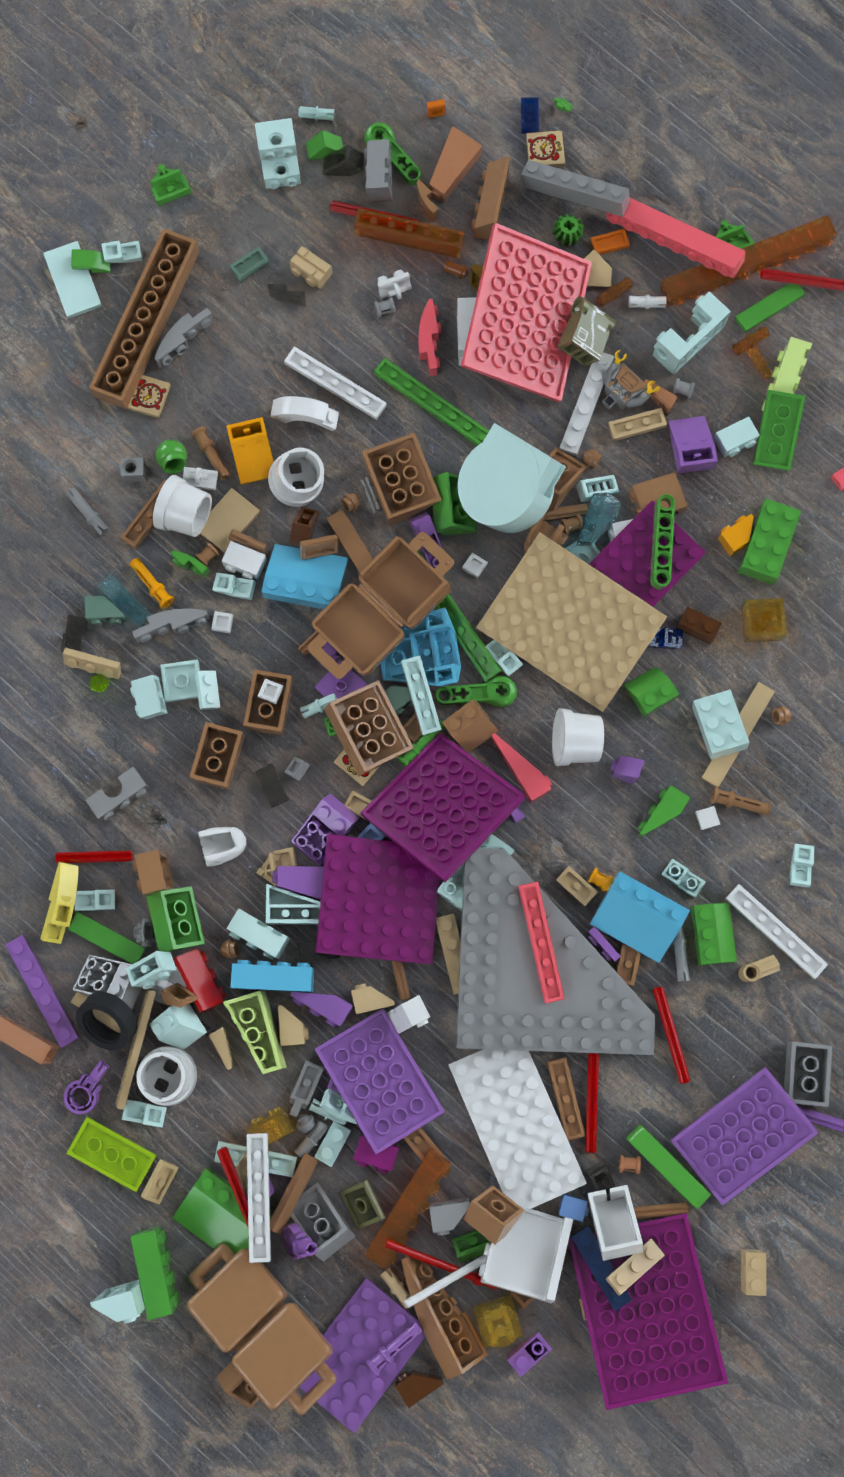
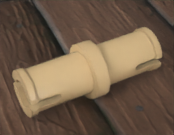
(395, 1285)

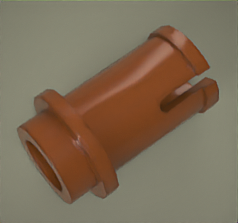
(456, 269)

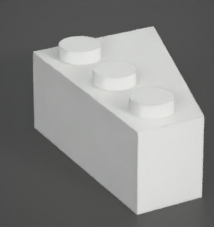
(409, 1014)

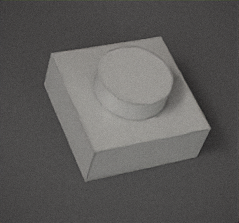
(297, 768)

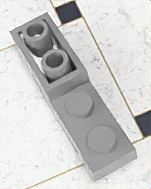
(176, 339)
(178, 619)

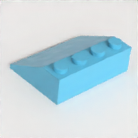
(303, 582)
(639, 917)

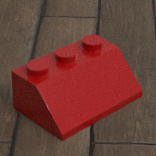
(200, 979)

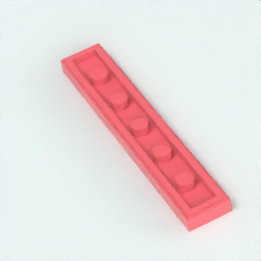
(541, 942)

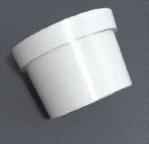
(312, 475)
(181, 507)
(576, 738)
(180, 1083)

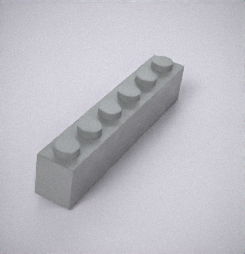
(575, 188)

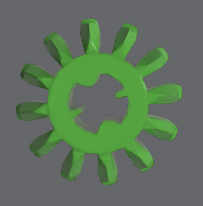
(561, 229)

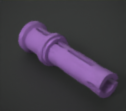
(387, 1353)

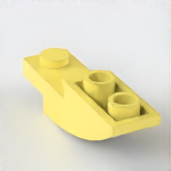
(62, 903)

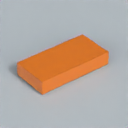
(610, 242)

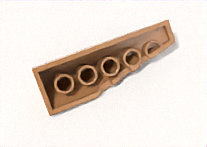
(443, 1323)

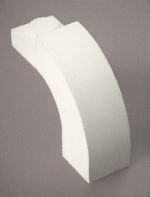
(304, 409)

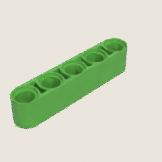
(666, 533)
(668, 1166)

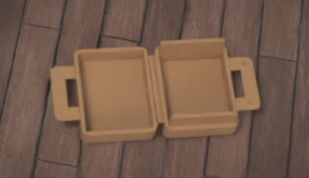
(368, 618)
(272, 1339)

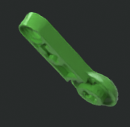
(397, 153)
(482, 692)

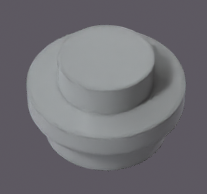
(305, 1123)

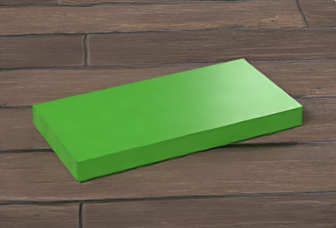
(779, 430)

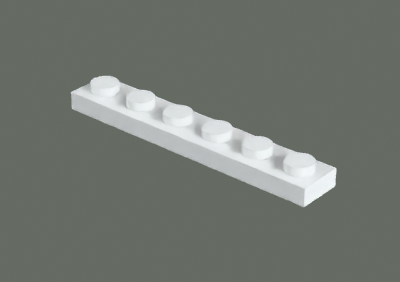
(335, 383)
(585, 405)
(776, 931)
(258, 1198)

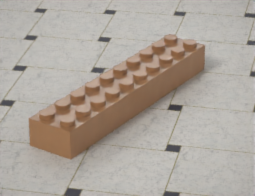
(144, 318)

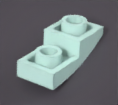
(683, 878)

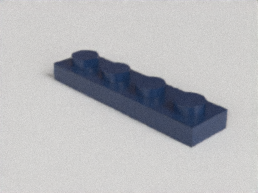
(591, 1253)

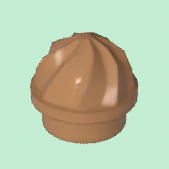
(591, 457)
(350, 502)
(781, 715)
(230, 949)

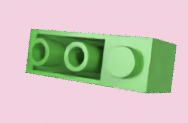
(670, 806)

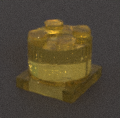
(498, 1322)

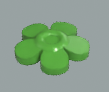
(562, 103)

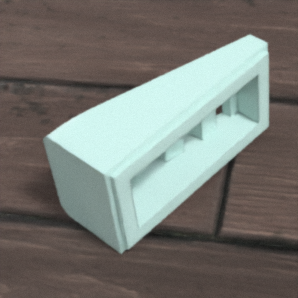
(586, 491)

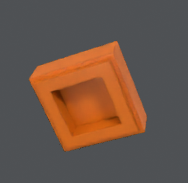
(436, 108)

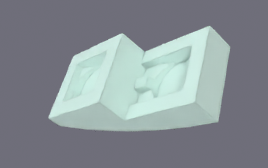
(122, 253)
(234, 586)
(504, 657)
(802, 865)
(94, 900)
(335, 1105)
(144, 1113)

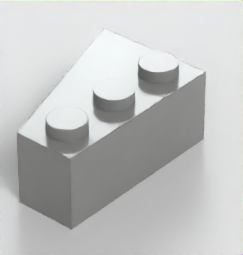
(378, 170)

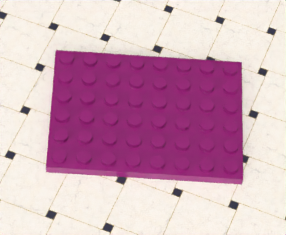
(665, 1335)

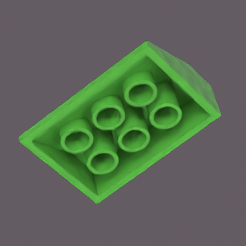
(213, 1213)

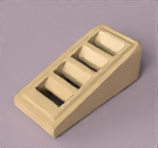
(221, 1043)

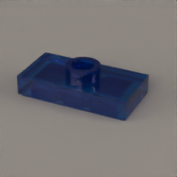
(529, 115)

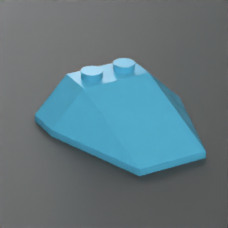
(435, 644)

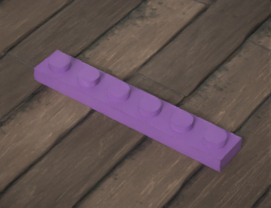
(42, 991)

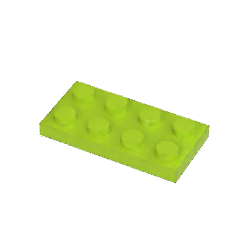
(111, 1154)

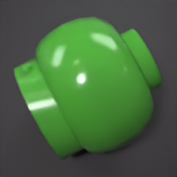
(171, 456)

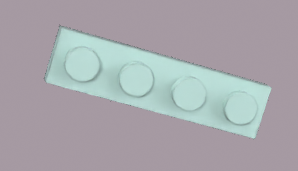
(421, 695)
(278, 1163)

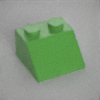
(651, 691)

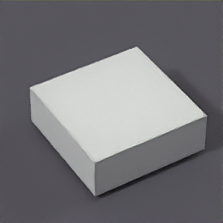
(474, 565)
(222, 622)
(270, 691)
(707, 818)

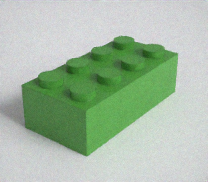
(769, 541)
(155, 1272)

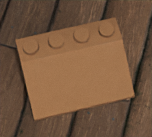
(401, 478)
(368, 728)

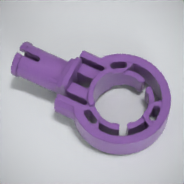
(93, 1079)
(296, 1243)

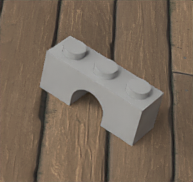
(132, 786)

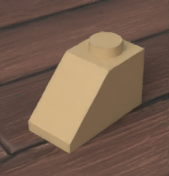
(369, 999)
(291, 1028)

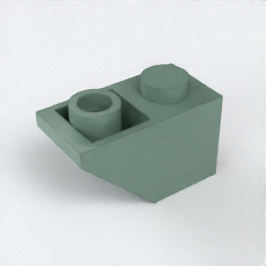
(101, 610)
(399, 698)

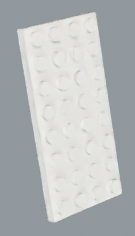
(517, 1126)

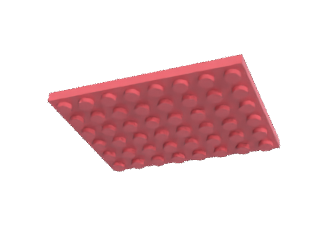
(523, 312)

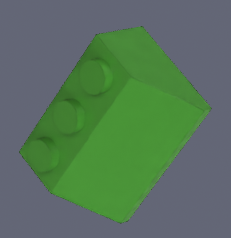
(449, 513)
(175, 919)
(713, 933)

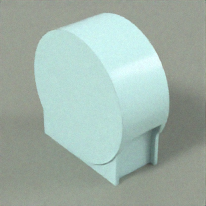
(507, 482)

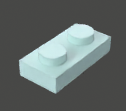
(207, 690)
(332, 1143)

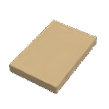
(230, 513)

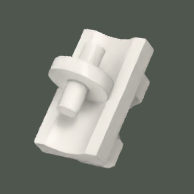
(394, 285)
(201, 478)

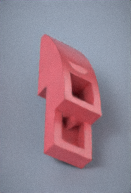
(428, 335)

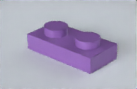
(608, 951)

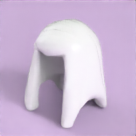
(221, 844)

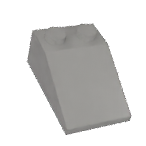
(321, 1221)

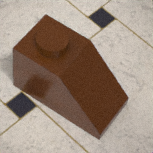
(303, 525)
(416, 1386)

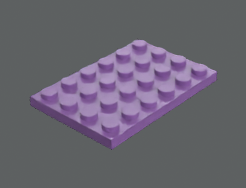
(379, 1081)
(744, 1135)
(356, 1334)

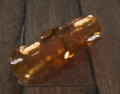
(614, 291)
(750, 340)

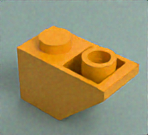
(737, 536)

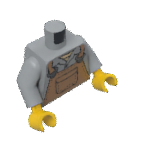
(624, 386)

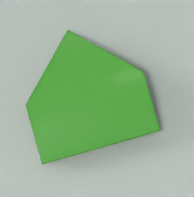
(169, 185)
(734, 235)

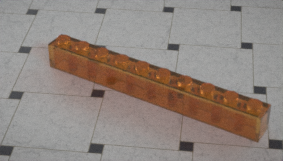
(757, 256)

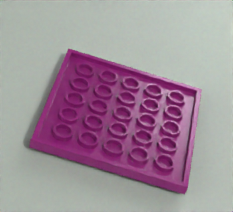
(443, 806)
(376, 902)

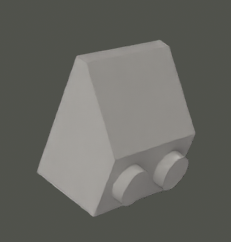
(447, 1214)

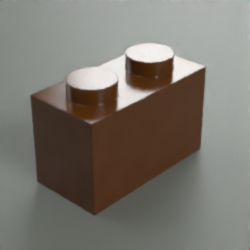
(699, 625)

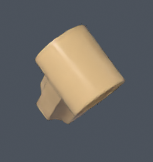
(760, 968)

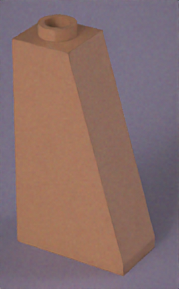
(454, 163)
(27, 1041)

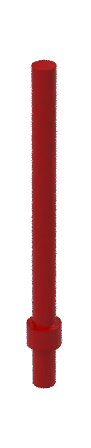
(474, 1277)

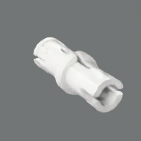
(647, 301)

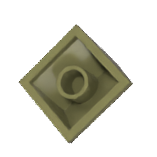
(363, 1204)

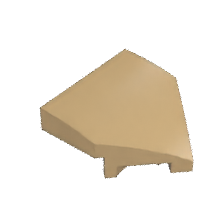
(600, 271)
(280, 857)

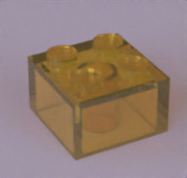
(763, 620)
(277, 1124)

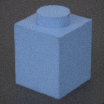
(573, 1207)

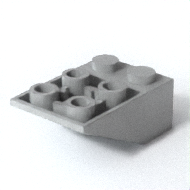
(106, 976)

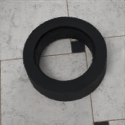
(95, 1031)

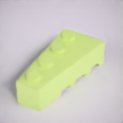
(790, 366)
(258, 1030)

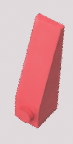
(528, 777)

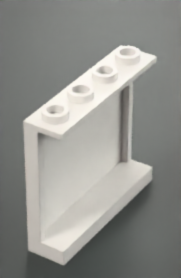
(529, 1256)

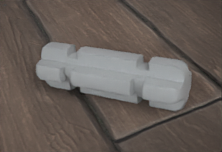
(371, 494)

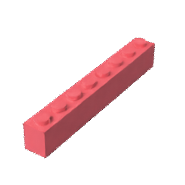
(680, 238)

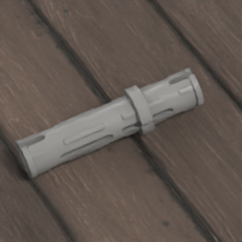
(91, 516)
(681, 956)

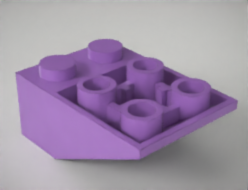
(692, 444)
(327, 818)

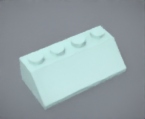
(121, 1302)

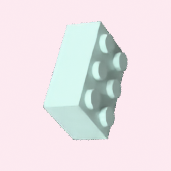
(720, 724)

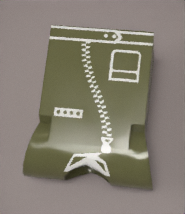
(586, 332)

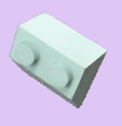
(178, 1027)

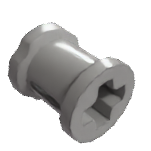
(385, 307)
(683, 388)

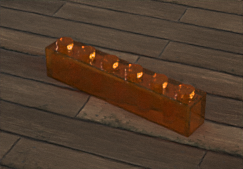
(409, 233)
(408, 1207)

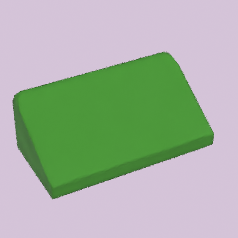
(469, 1245)

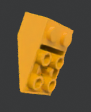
(250, 450)

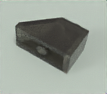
(343, 162)

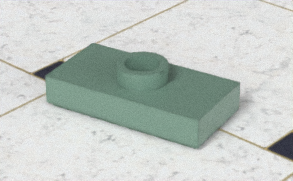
(249, 264)

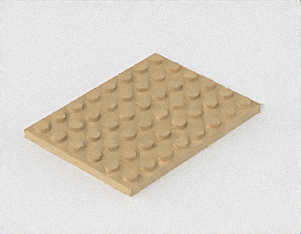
(571, 622)

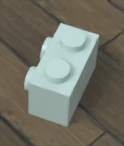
(736, 437)
(148, 697)
(151, 969)

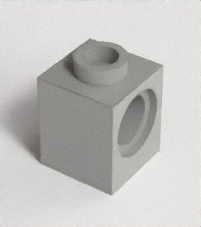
(138, 475)

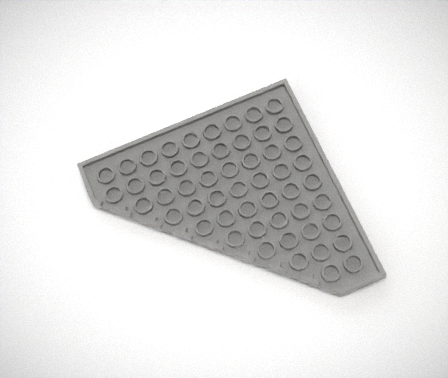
(500, 983)

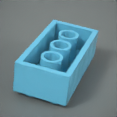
(271, 977)

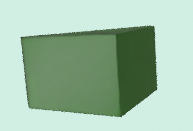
(323, 145)

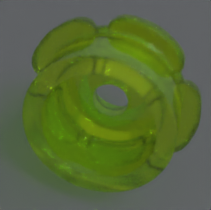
(99, 678)

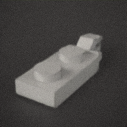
(305, 1087)

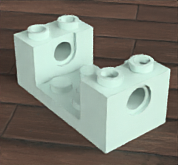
(278, 153)
(709, 316)
(453, 888)

